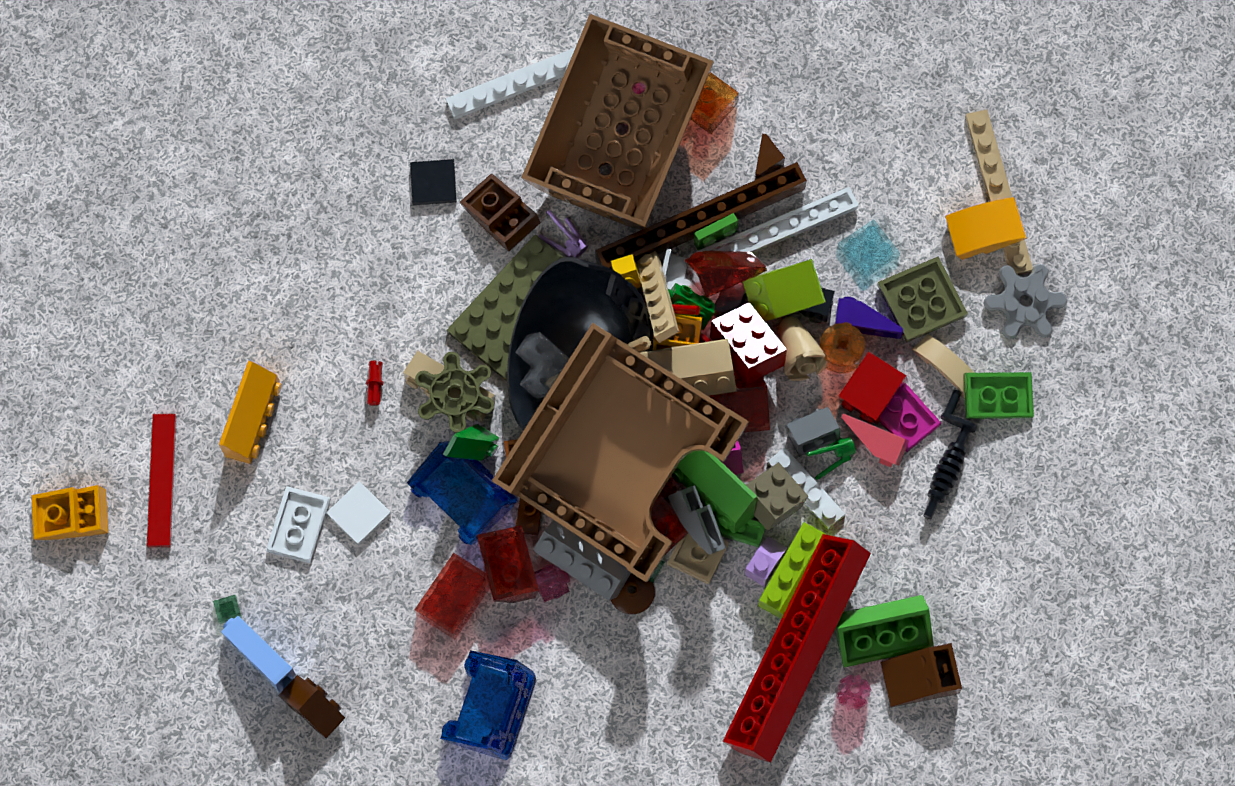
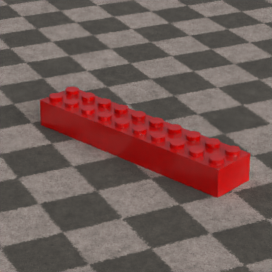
(796, 647)

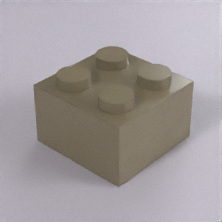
(776, 496)

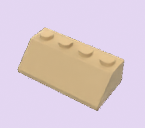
(701, 365)

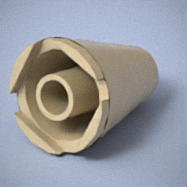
(803, 352)

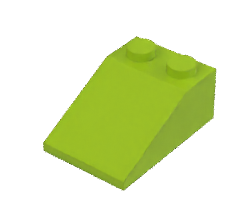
(784, 290)

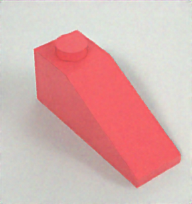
(880, 443)

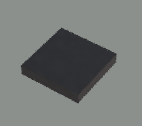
(433, 182)

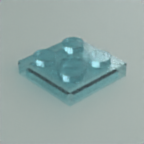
(868, 249)

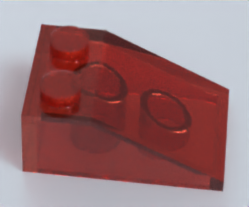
(722, 269)

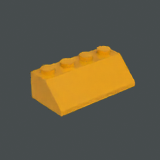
(250, 413)

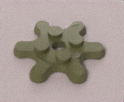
(454, 377)

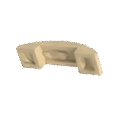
(943, 360)

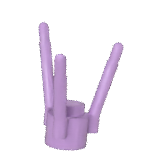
(575, 244)

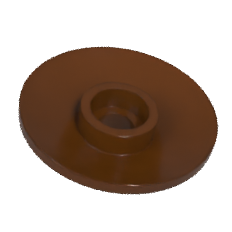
(635, 602)

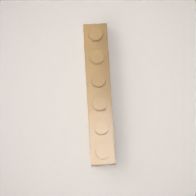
(657, 296)

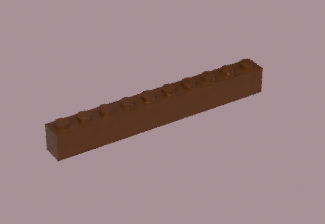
(682, 226)

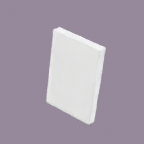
(298, 524)

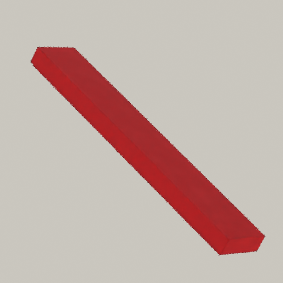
(161, 480)

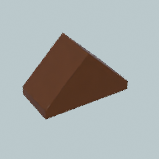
(769, 158)

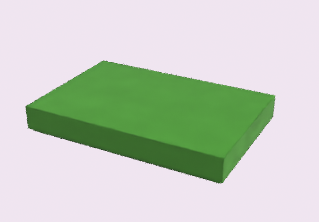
(998, 395)

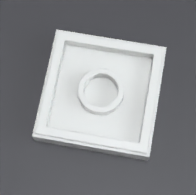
(358, 513)

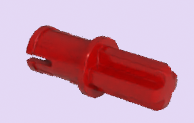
(374, 383)

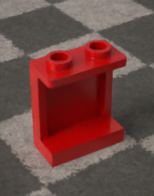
(871, 388)

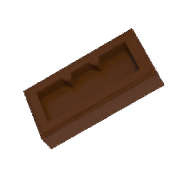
(528, 518)

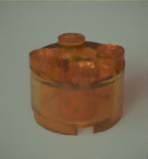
(843, 336)

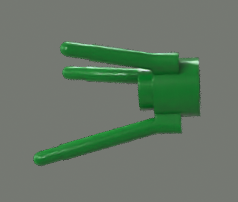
(842, 448)

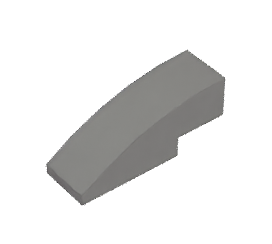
(697, 519)

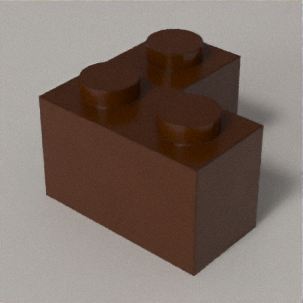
(312, 705)

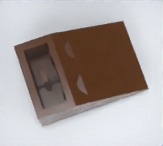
(921, 675)

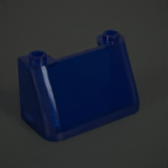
(462, 491)
(492, 705)

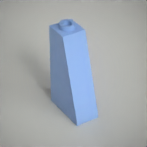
(258, 653)

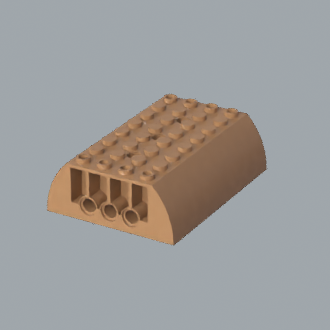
(599, 97)

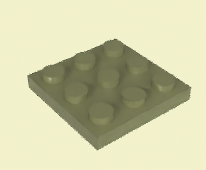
(922, 299)

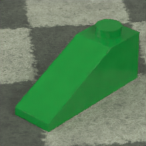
(472, 443)

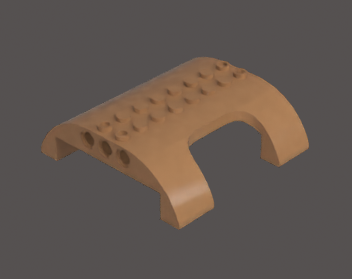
(611, 444)

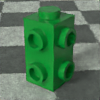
(685, 296)

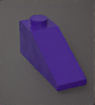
(866, 319)

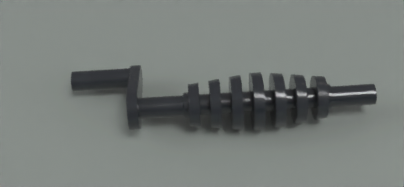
(950, 465)

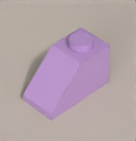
(765, 561)

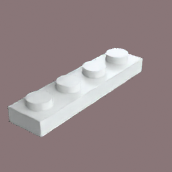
(818, 500)

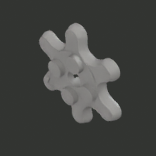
(1019, 315)

